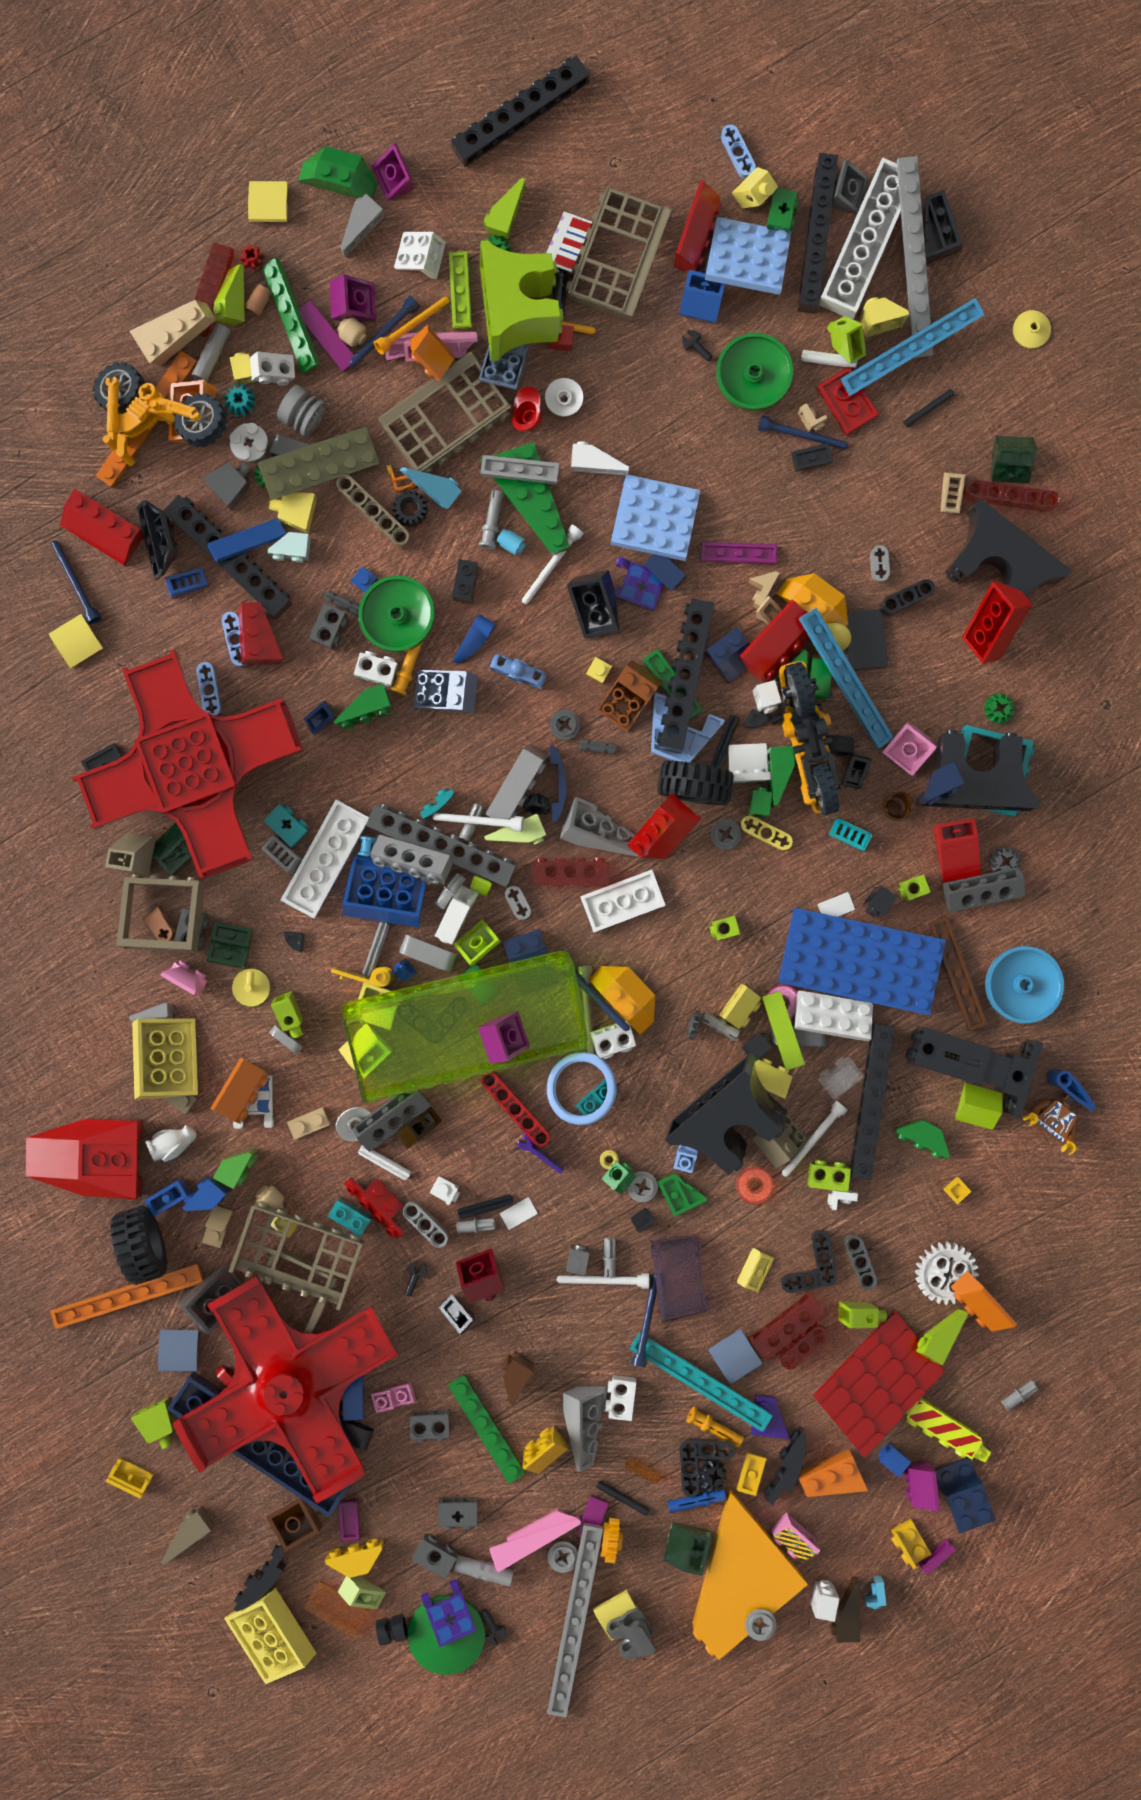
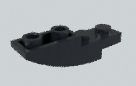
(792, 1461)
(262, 1580)

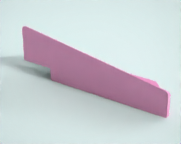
(456, 341)
(532, 1538)

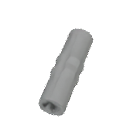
(211, 352)
(483, 1570)

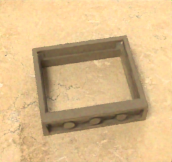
(195, 915)
(308, 1265)

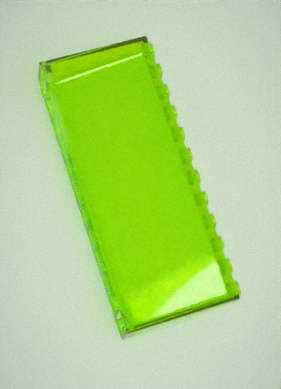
(432, 1030)

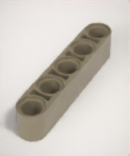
(370, 503)

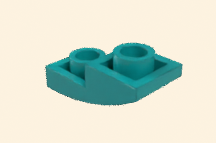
(443, 798)
(593, 1099)

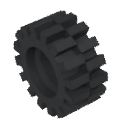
(405, 497)

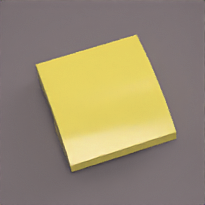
(268, 201)
(75, 640)
(614, 1608)

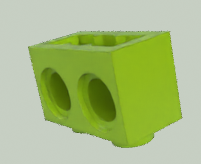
(828, 1181)

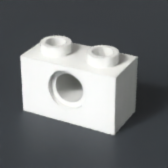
(824, 1600)

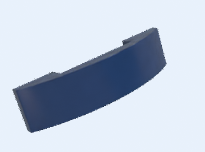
(555, 760)

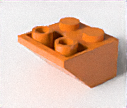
(431, 353)

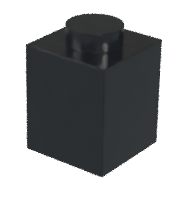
(757, 1045)

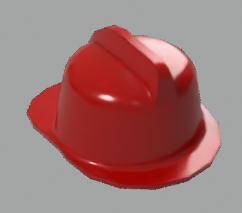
(527, 410)

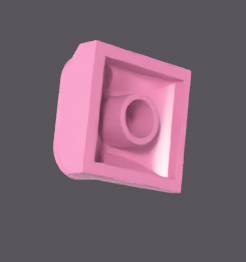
(910, 748)
(186, 978)

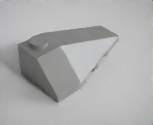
(592, 829)
(582, 1415)

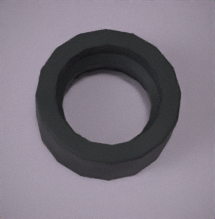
(841, 745)

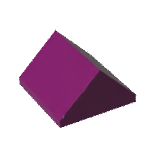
(393, 173)

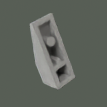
(363, 219)

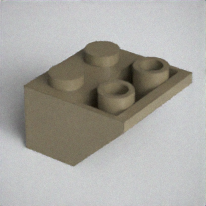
(131, 854)
(783, 1148)

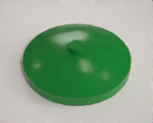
(754, 371)
(396, 613)
(451, 1657)

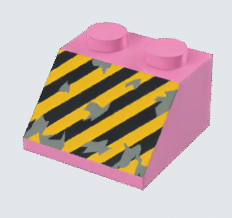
(795, 1538)

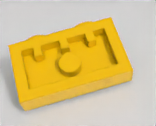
(911, 1543)

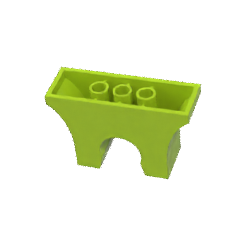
(507, 287)

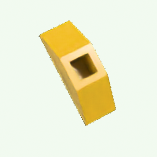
(356, 1558)

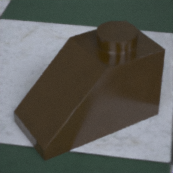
(418, 1127)

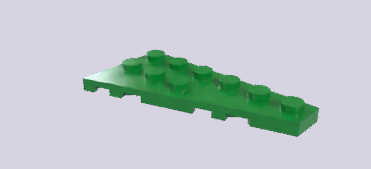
(535, 502)

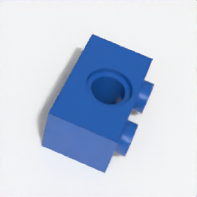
(168, 1197)

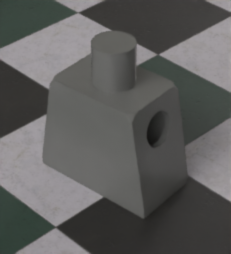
(229, 483)

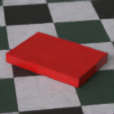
(849, 411)

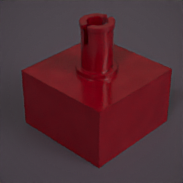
(480, 1276)

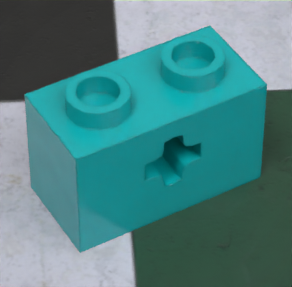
(276, 820)
(350, 1216)

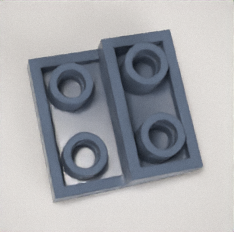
(178, 1351)
(735, 1356)

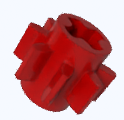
(251, 252)

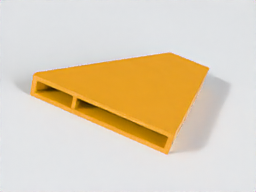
(742, 1575)

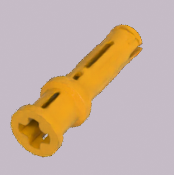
(404, 675)
(706, 1423)

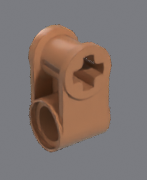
(159, 923)

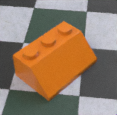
(180, 392)
(240, 1091)
(981, 1303)

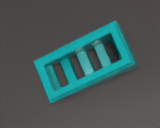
(867, 836)

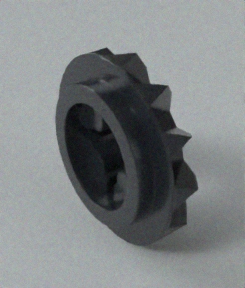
(711, 1467)

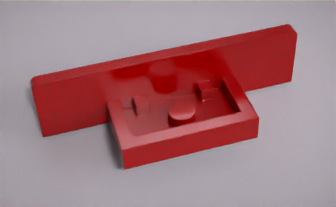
(379, 1202)

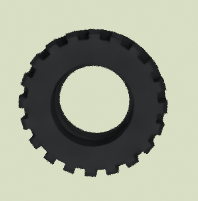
(695, 782)
(138, 1245)

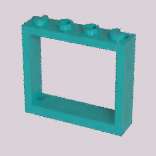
(1028, 753)

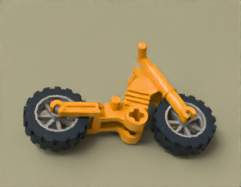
(133, 411)

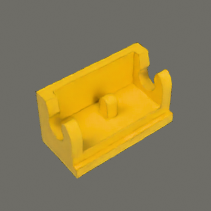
(130, 1477)

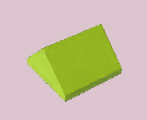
(477, 942)
(979, 1106)

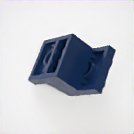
(964, 1495)

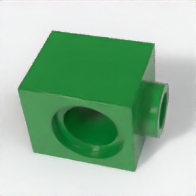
(612, 1174)

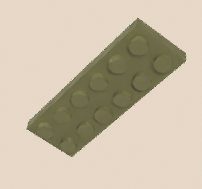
(318, 463)

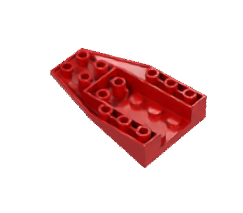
(89, 1157)

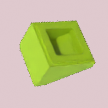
(481, 885)

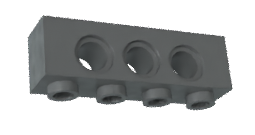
(984, 889)
(380, 1119)

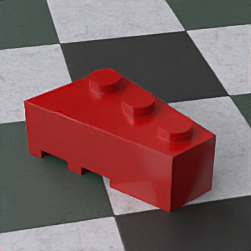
(256, 636)

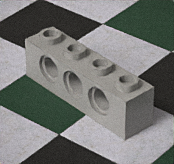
(421, 857)

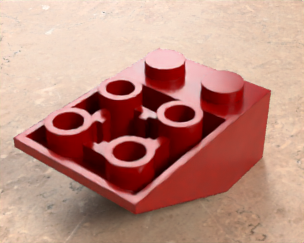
(957, 849)

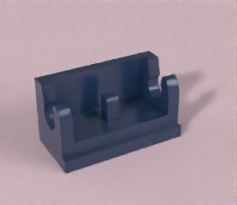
(665, 571)

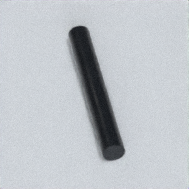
(928, 408)
(622, 1498)

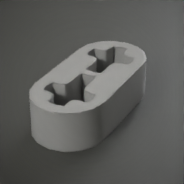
(874, 563)
(522, 901)
(286, 1039)

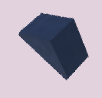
(320, 717)

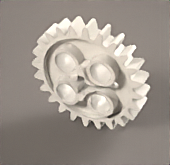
(930, 1269)

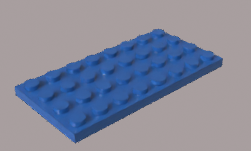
(861, 961)

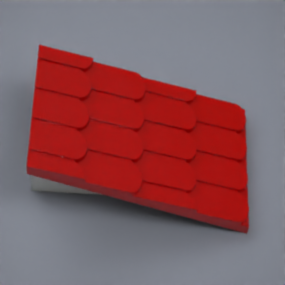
(878, 1384)

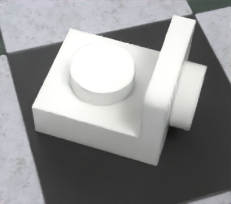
(445, 1190)
(845, 1197)

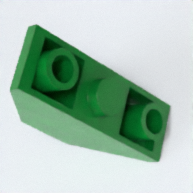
(924, 1136)

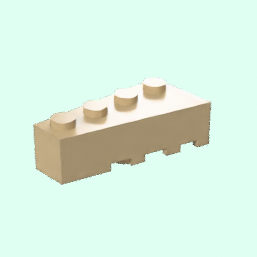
(172, 331)

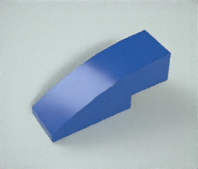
(354, 1400)

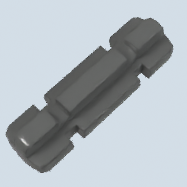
(342, 602)
(595, 746)

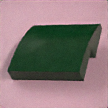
(229, 945)

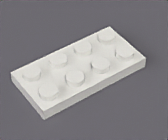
(622, 900)
(833, 1016)

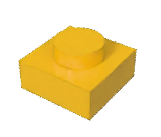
(957, 1190)

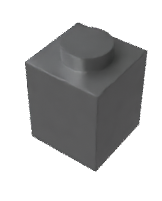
(578, 1259)

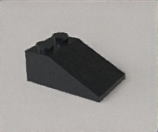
(595, 603)

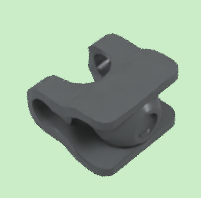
(636, 1631)

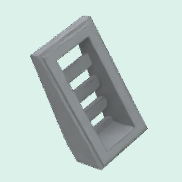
(294, 858)
(161, 1011)

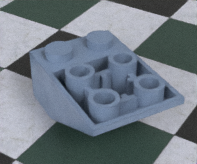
(509, 368)
(446, 691)

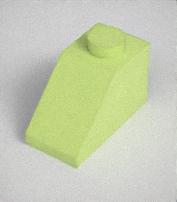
(361, 1593)

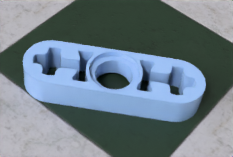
(740, 144)
(226, 626)
(211, 675)

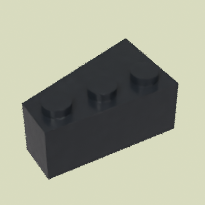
(941, 232)

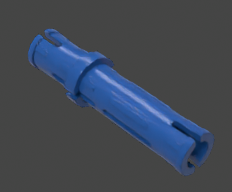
(718, 1496)

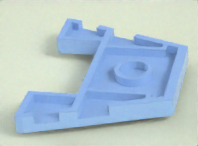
(694, 739)

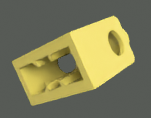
(757, 186)
(295, 510)

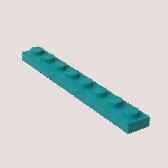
(704, 1383)

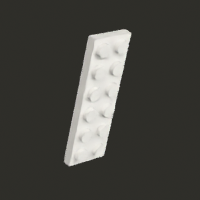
(325, 859)

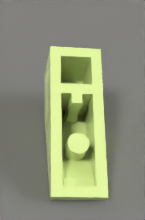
(532, 832)

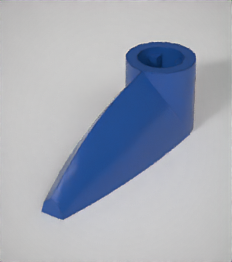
(475, 638)
(1070, 1086)

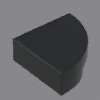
(755, 719)
(294, 940)

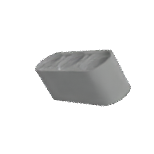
(428, 953)
(428, 1233)

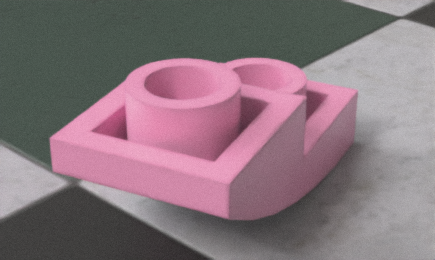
(393, 1396)

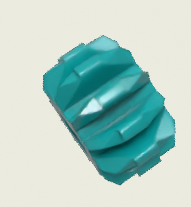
(242, 393)

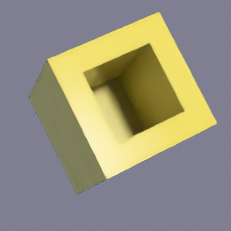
(241, 368)

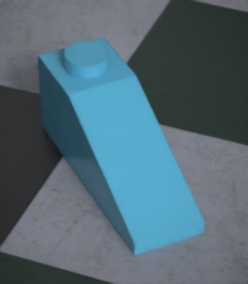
(440, 489)

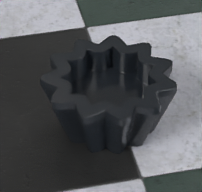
(537, 804)

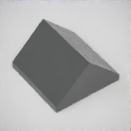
(849, 188)

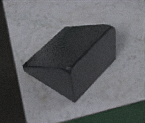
(642, 1220)

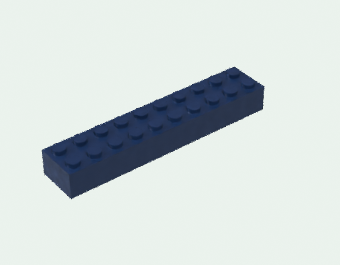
(263, 1455)

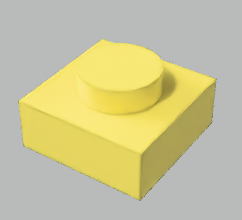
(599, 670)

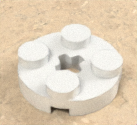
(246, 453)

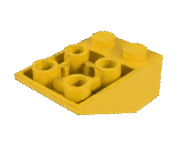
(544, 1450)

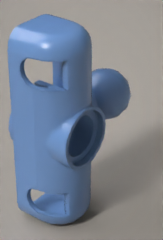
(518, 671)

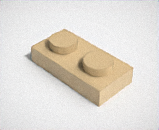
(308, 1123)

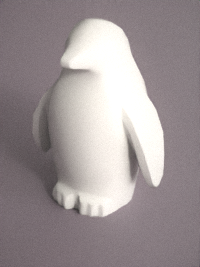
(170, 1143)

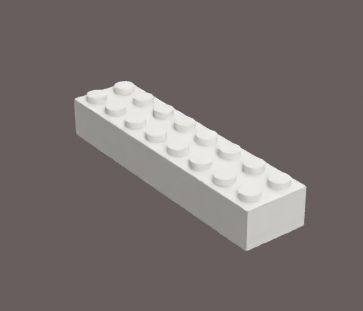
(864, 243)

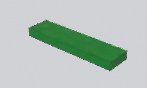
(662, 669)

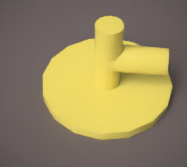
(251, 987)

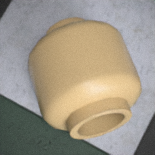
(352, 332)
(271, 1196)

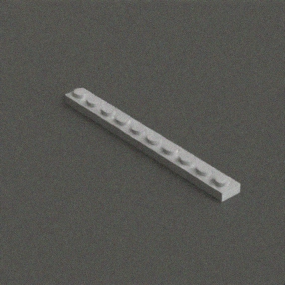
(914, 246)
(575, 1620)

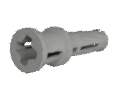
(490, 528)

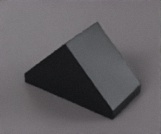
(856, 771)

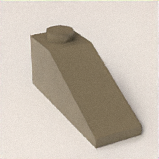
(191, 1530)

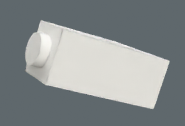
(456, 914)

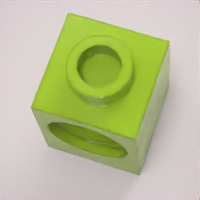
(922, 888)
(732, 924)

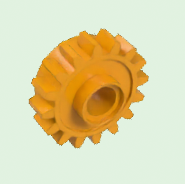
(611, 1540)

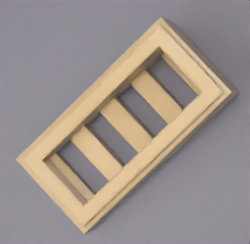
(960, 487)

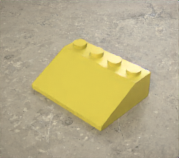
(164, 1058)
(271, 1637)

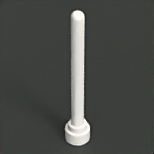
(573, 534)
(515, 823)
(837, 1110)
(641, 1280)

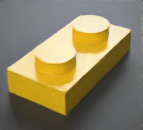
(751, 1473)

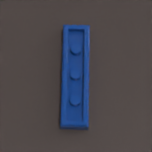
(246, 540)

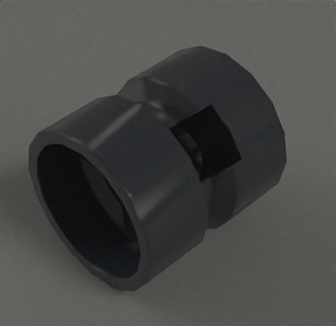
(398, 1629)

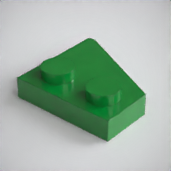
(679, 1194)

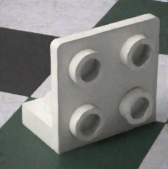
(420, 252)
(749, 763)

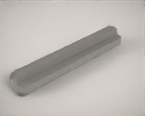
(376, 948)

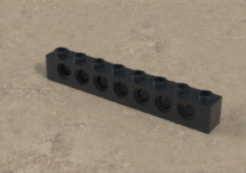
(532, 110)
(817, 233)
(179, 508)
(703, 611)
(871, 1102)

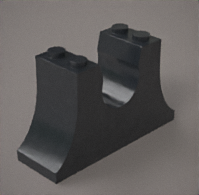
(1003, 545)
(995, 789)
(731, 1101)

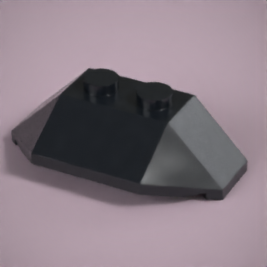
(158, 538)

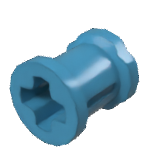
(366, 846)

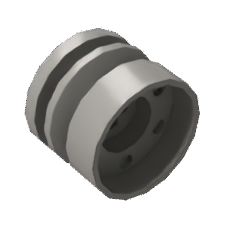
(301, 410)

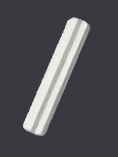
(826, 358)
(385, 1163)

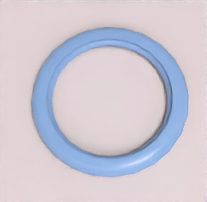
(611, 1088)

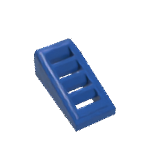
(183, 576)

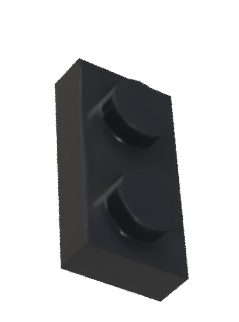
(811, 457)

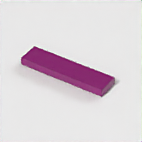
(326, 336)
(738, 553)

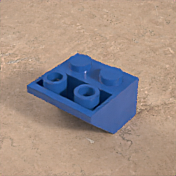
(701, 297)
(208, 1196)

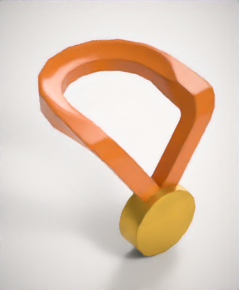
(403, 488)

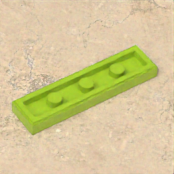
(460, 290)
(783, 1030)

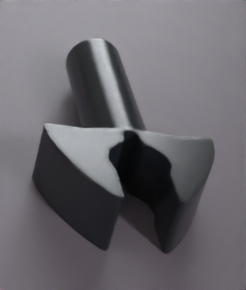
(695, 344)
(414, 1277)
(493, 1628)

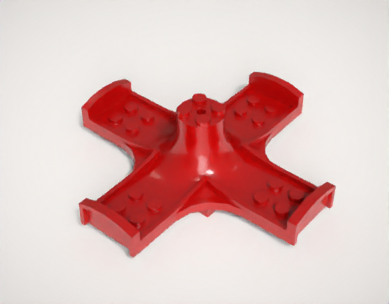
(188, 764)
(286, 1389)

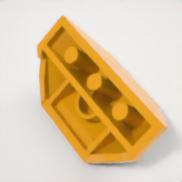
(813, 592)
(626, 994)

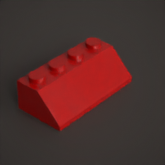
(697, 228)
(100, 527)
(996, 621)
(776, 644)
(664, 829)

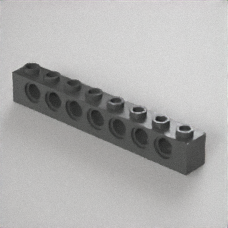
(377, 822)

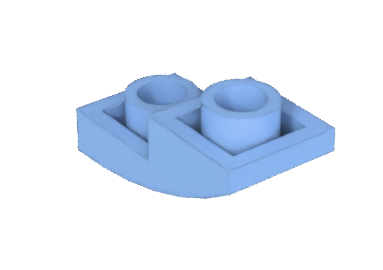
(685, 1159)

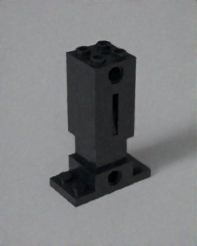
(977, 1064)

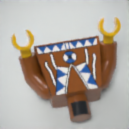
(1056, 1120)

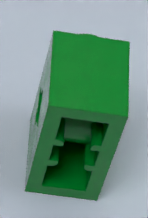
(782, 200)
(759, 803)

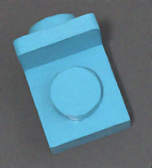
(878, 1592)

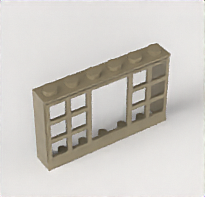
(646, 262)
(427, 391)
(290, 1281)

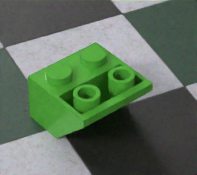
(234, 1168)

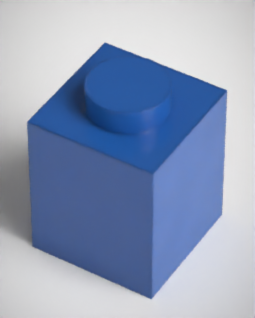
(894, 1459)

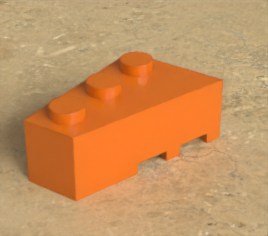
(832, 1476)

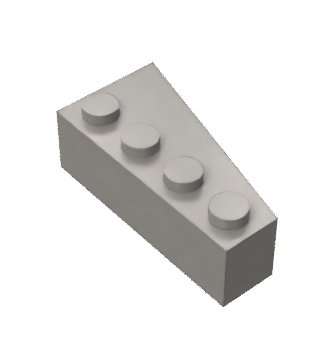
(517, 783)

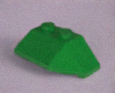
(338, 172)

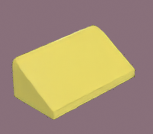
(755, 1270)

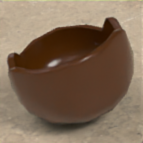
(897, 805)

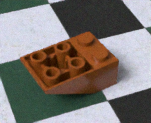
(629, 695)

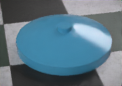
(1024, 984)

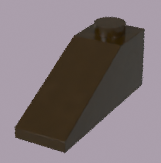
(847, 1621)

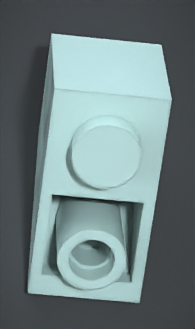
(291, 546)

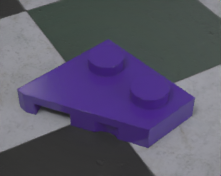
(776, 1426)

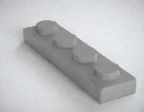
(519, 469)

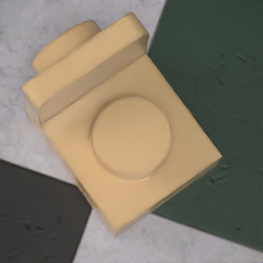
(808, 417)

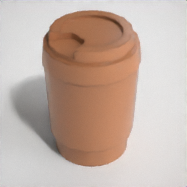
(257, 300)

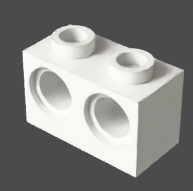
(272, 363)
(374, 674)
(767, 697)
(612, 1034)
(625, 1397)

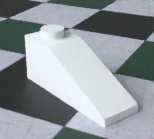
(593, 460)

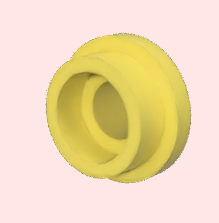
(604, 1164)

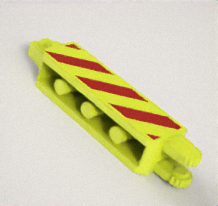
(947, 1429)

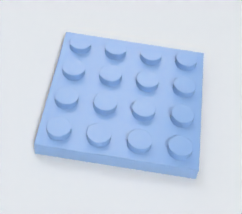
(748, 256)
(655, 517)

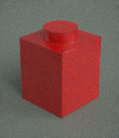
(565, 339)

